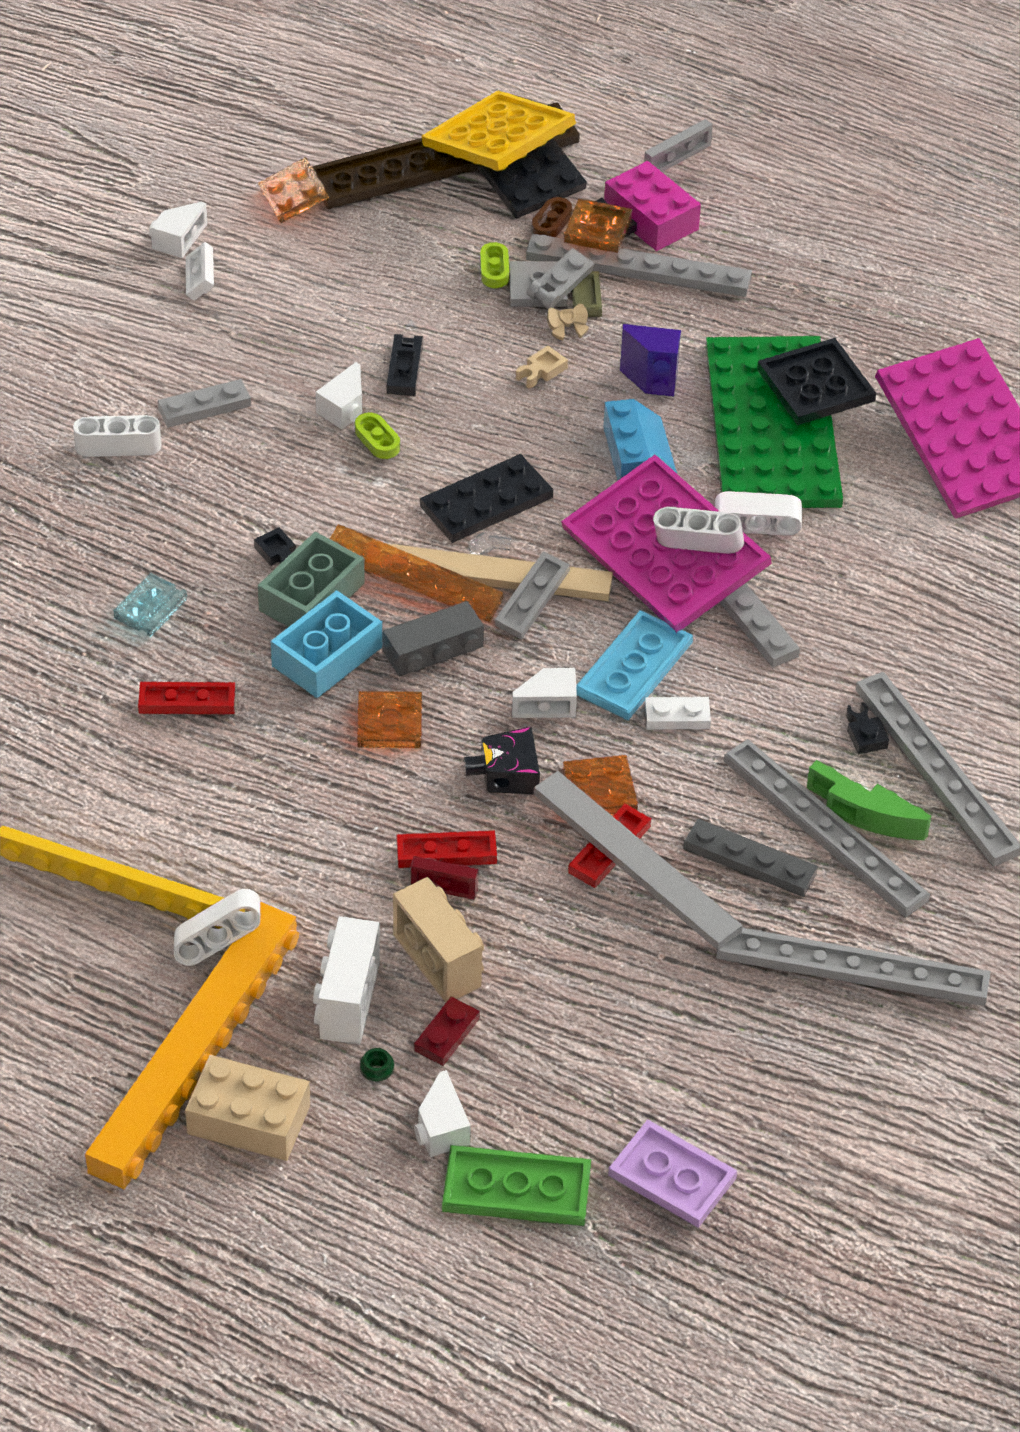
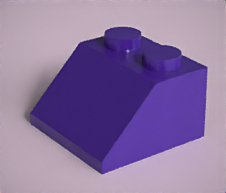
(651, 358)

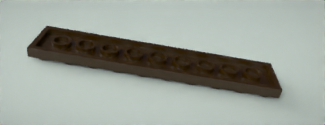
(397, 169)

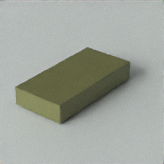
(589, 294)

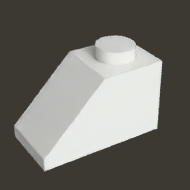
(178, 228)
(341, 397)
(547, 695)
(442, 1118)

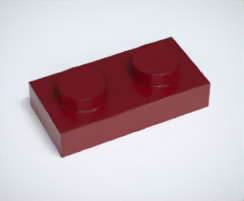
(452, 878)
(447, 1031)

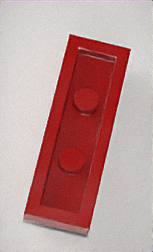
(187, 698)
(448, 847)
(591, 864)

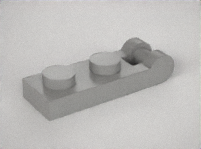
(561, 278)

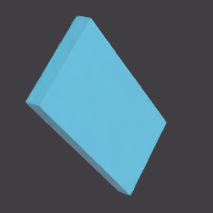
(633, 665)

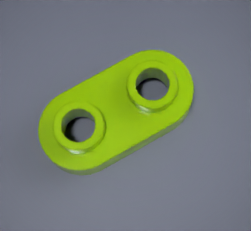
(494, 265)
(377, 435)

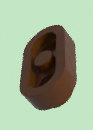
(552, 217)

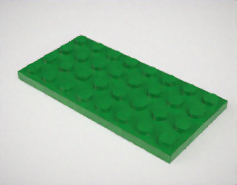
(755, 435)

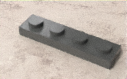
(750, 857)

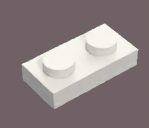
(199, 271)
(677, 713)

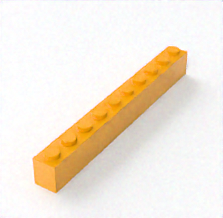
(177, 1065)

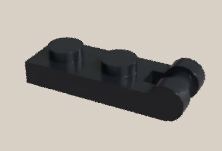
(404, 365)

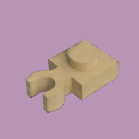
(543, 364)

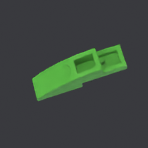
(873, 810)

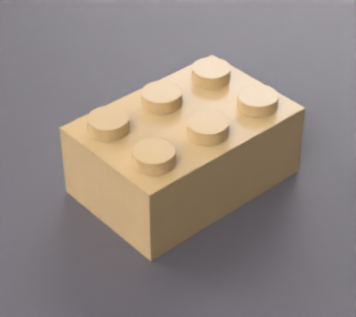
(438, 939)
(248, 1107)

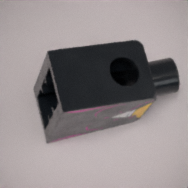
(507, 762)

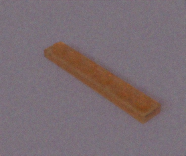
(419, 573)

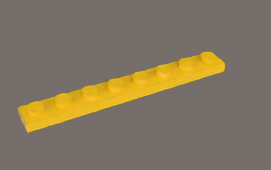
(104, 874)

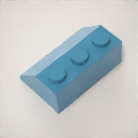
(634, 435)

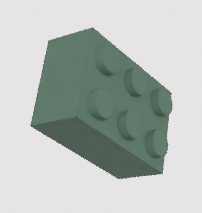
(309, 578)

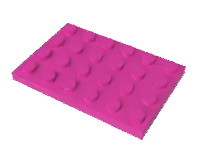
(959, 424)
(670, 581)

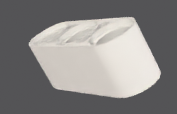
(117, 435)
(763, 512)
(698, 530)
(210, 940)

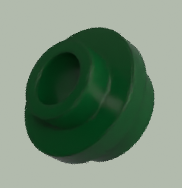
(377, 1057)

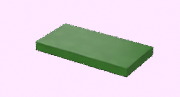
(516, 1185)

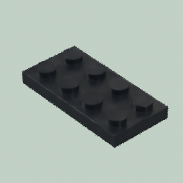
(486, 498)

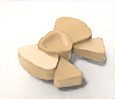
(567, 317)

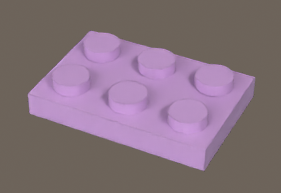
(672, 1173)

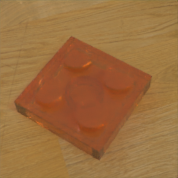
(293, 190)
(598, 225)
(389, 719)
(604, 781)

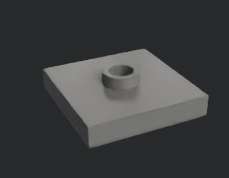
(521, 276)

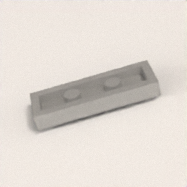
(680, 146)
(204, 403)
(532, 595)

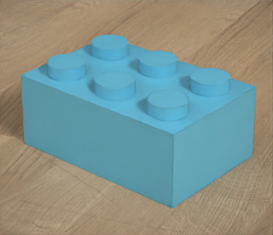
(326, 644)

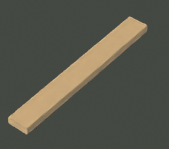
(511, 572)

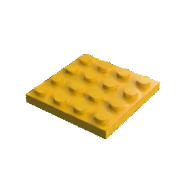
(498, 130)

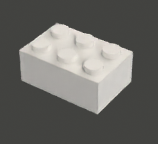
(347, 980)

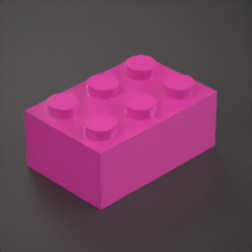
(658, 204)

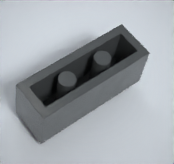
(433, 638)

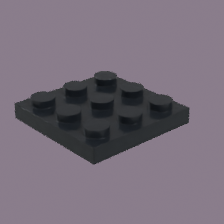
(535, 179)
(816, 381)

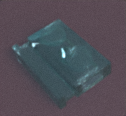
(150, 604)

